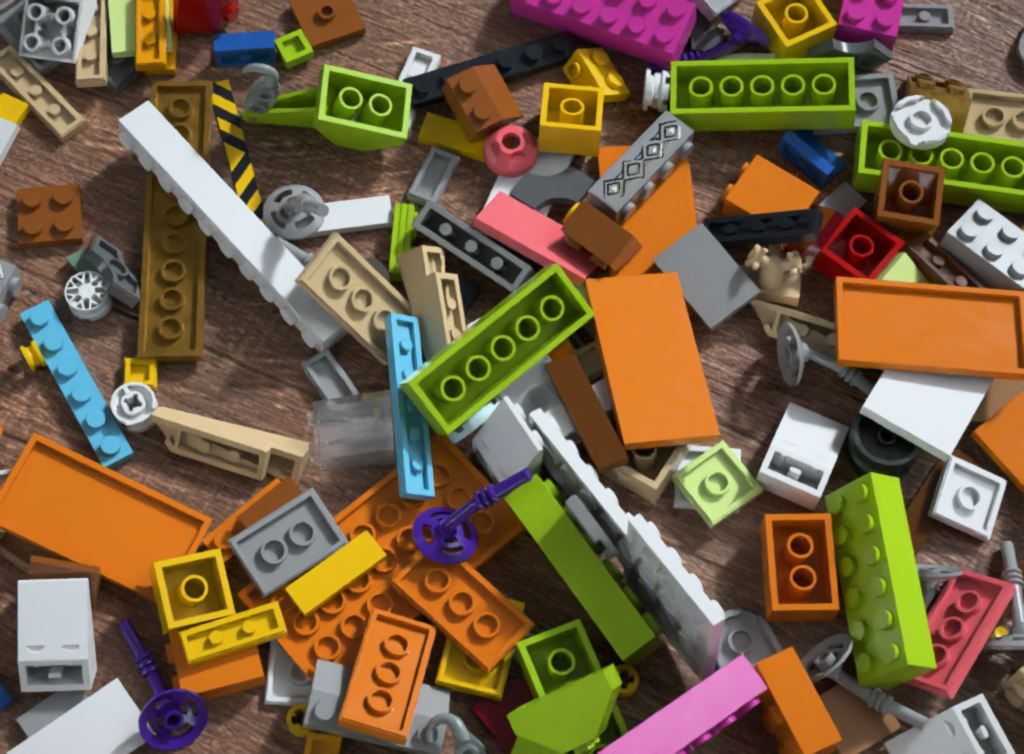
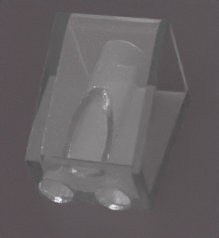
(352, 432)

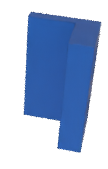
(245, 48)
(810, 157)

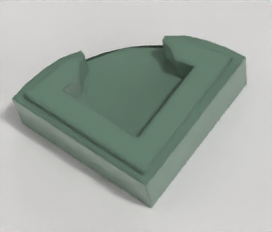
(80, 263)

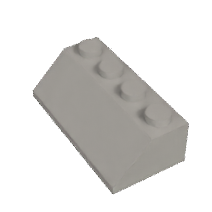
(327, 698)

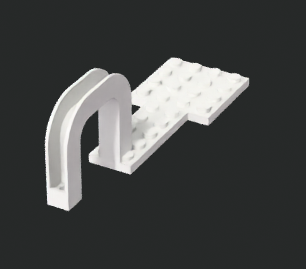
(650, 567)

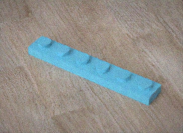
(77, 385)
(410, 426)

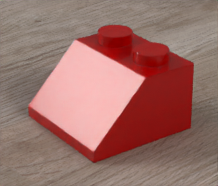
(203, 15)

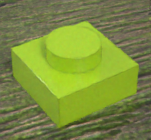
(294, 48)

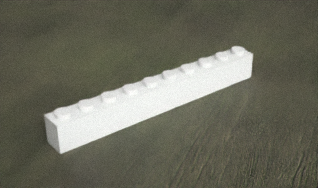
(228, 220)

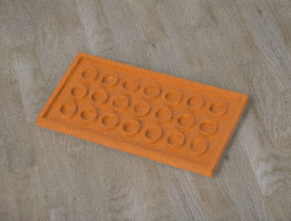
(339, 625)

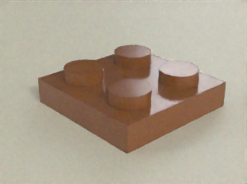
(50, 216)

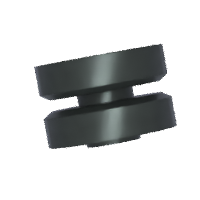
(878, 449)

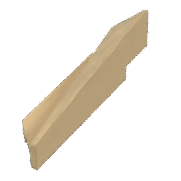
(432, 297)
(811, 329)
(232, 445)

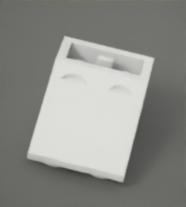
(55, 28)
(507, 444)
(801, 456)
(55, 635)
(958, 730)

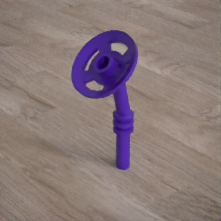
(741, 33)
(450, 525)
(168, 707)

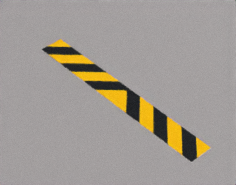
(236, 147)

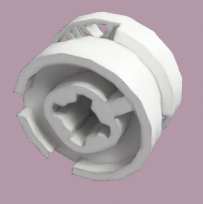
(656, 90)
(88, 296)
(133, 405)

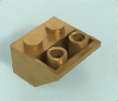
(950, 93)

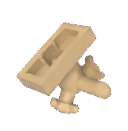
(771, 278)

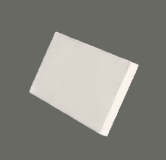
(926, 407)

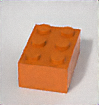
(798, 567)
(794, 707)

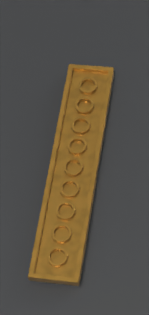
(173, 241)

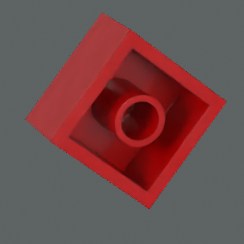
(858, 248)

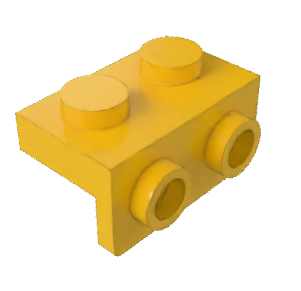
(594, 69)

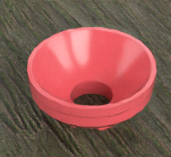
(506, 161)

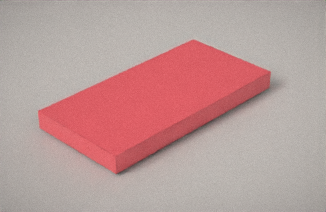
(533, 236)
(960, 627)

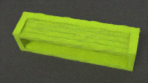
(401, 236)

